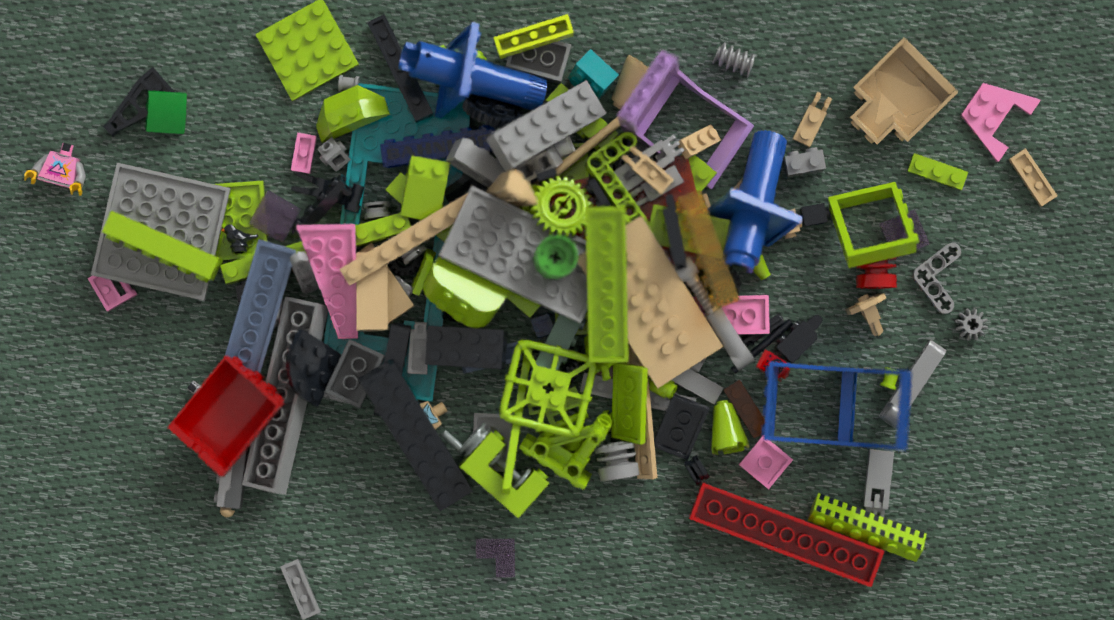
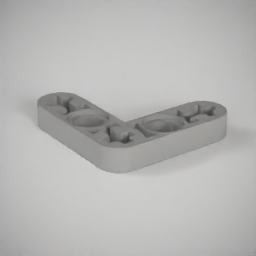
(931, 272)

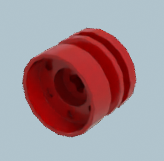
(877, 275)

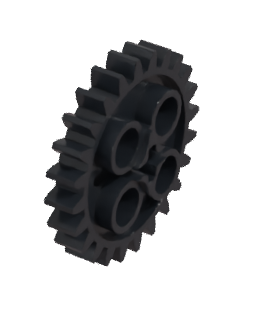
(491, 111)

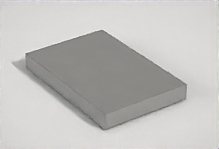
(495, 423)

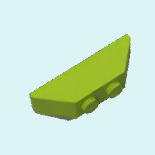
(349, 112)

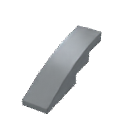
(699, 385)

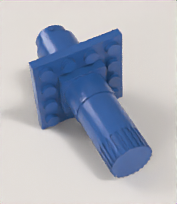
(463, 74)
(751, 208)

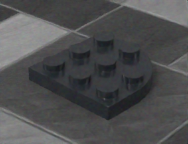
(310, 366)

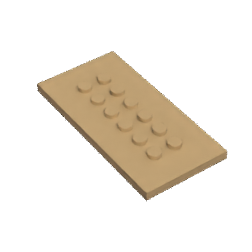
(662, 315)

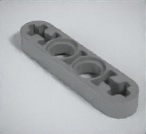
(304, 272)

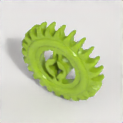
(554, 221)

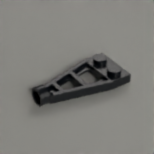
(149, 81)

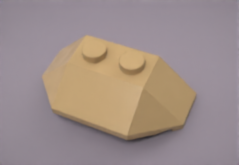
(513, 189)

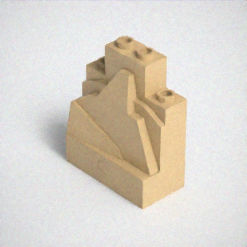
(900, 94)

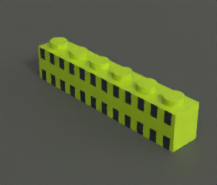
(867, 527)

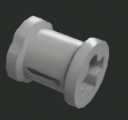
(347, 82)

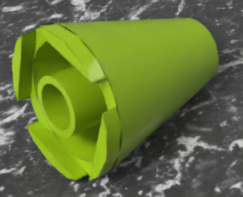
(727, 430)

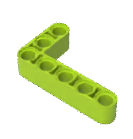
(615, 185)

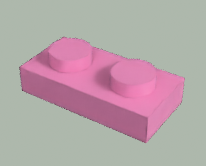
(303, 153)

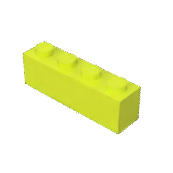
(533, 36)

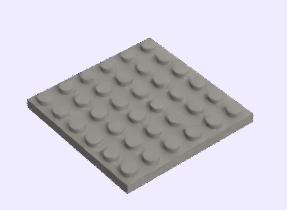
(172, 205)

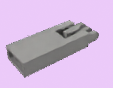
(631, 179)
(878, 477)

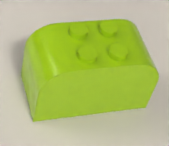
(463, 294)

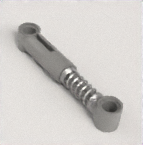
(716, 318)

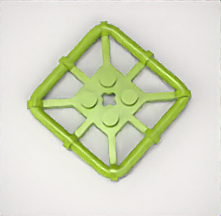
(536, 394)

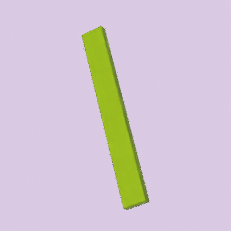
(516, 429)

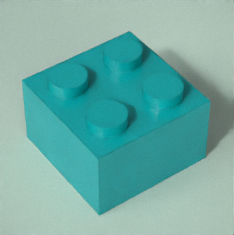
(595, 71)

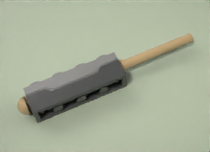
(230, 488)

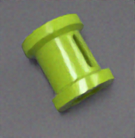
(889, 380)

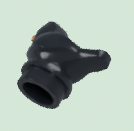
(237, 239)

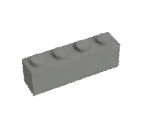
(475, 162)

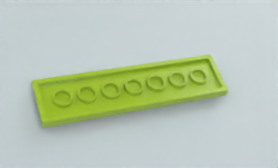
(607, 284)

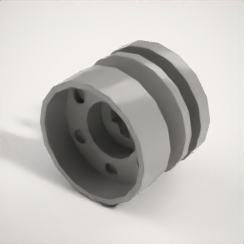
(617, 461)

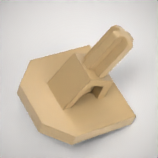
(869, 311)

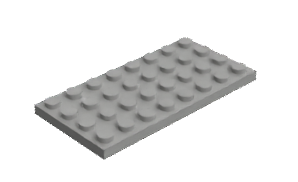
(500, 245)

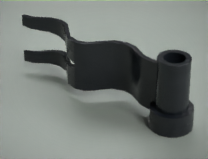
(351, 202)

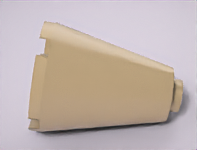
(630, 76)

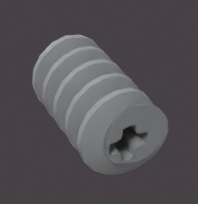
(734, 59)

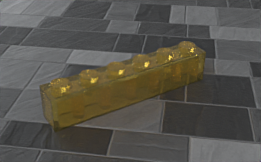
(708, 249)

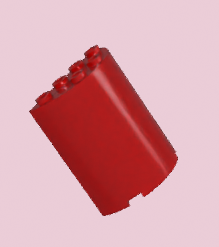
(226, 414)

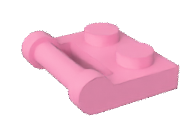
(108, 292)

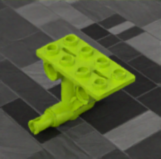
(565, 464)

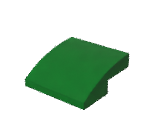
(166, 112)

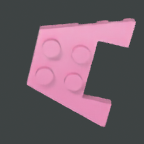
(989, 109)

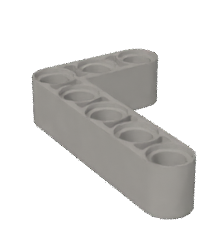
(921, 371)

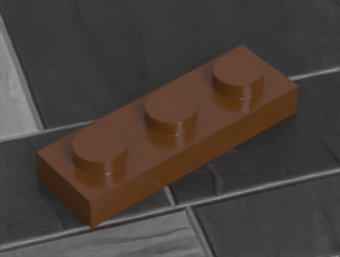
(745, 408)

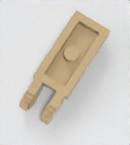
(811, 121)
(649, 171)

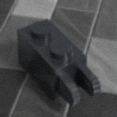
(799, 339)

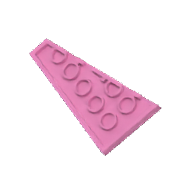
(328, 251)

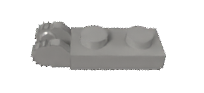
(651, 193)

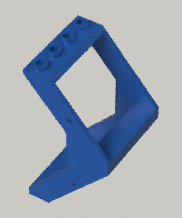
(847, 405)

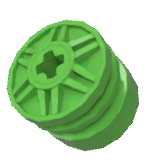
(565, 252)

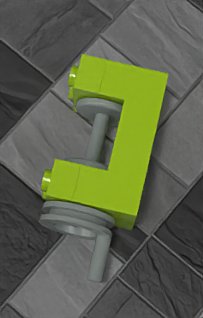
(481, 453)

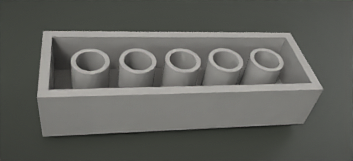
(546, 126)

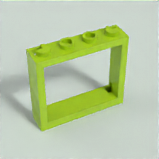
(877, 252)

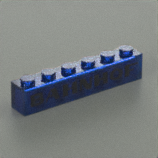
(430, 146)

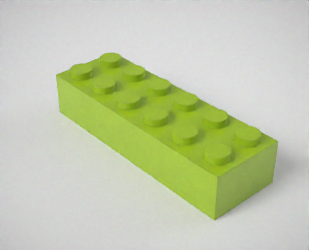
(161, 245)

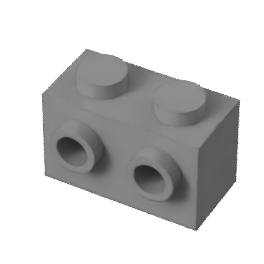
(804, 163)

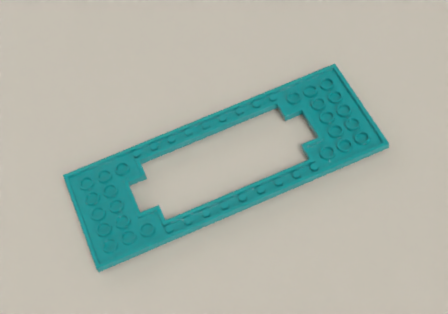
(365, 149)

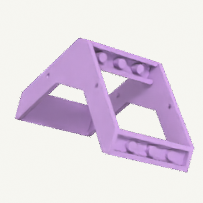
(653, 93)

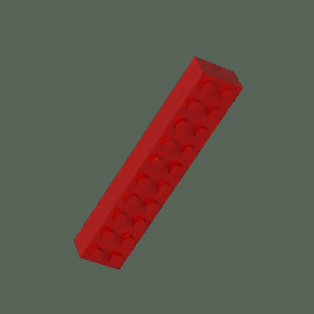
(786, 534)

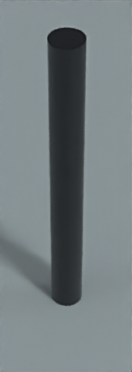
(768, 340)

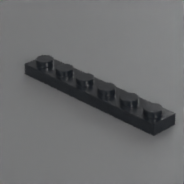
(408, 85)

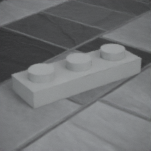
(300, 589)

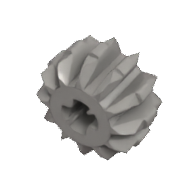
(966, 328)

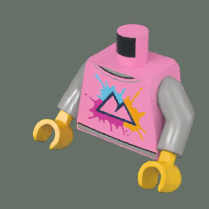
(59, 170)

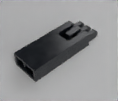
(674, 234)

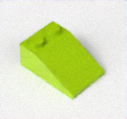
(424, 187)

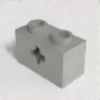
(542, 162)

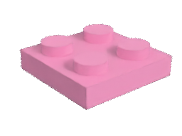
(765, 462)

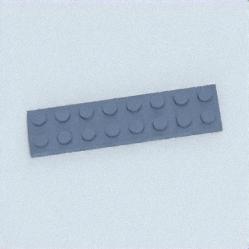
(260, 304)

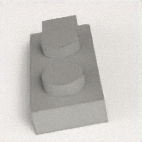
(417, 349)

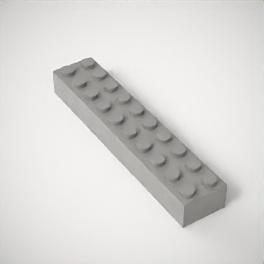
(275, 447)

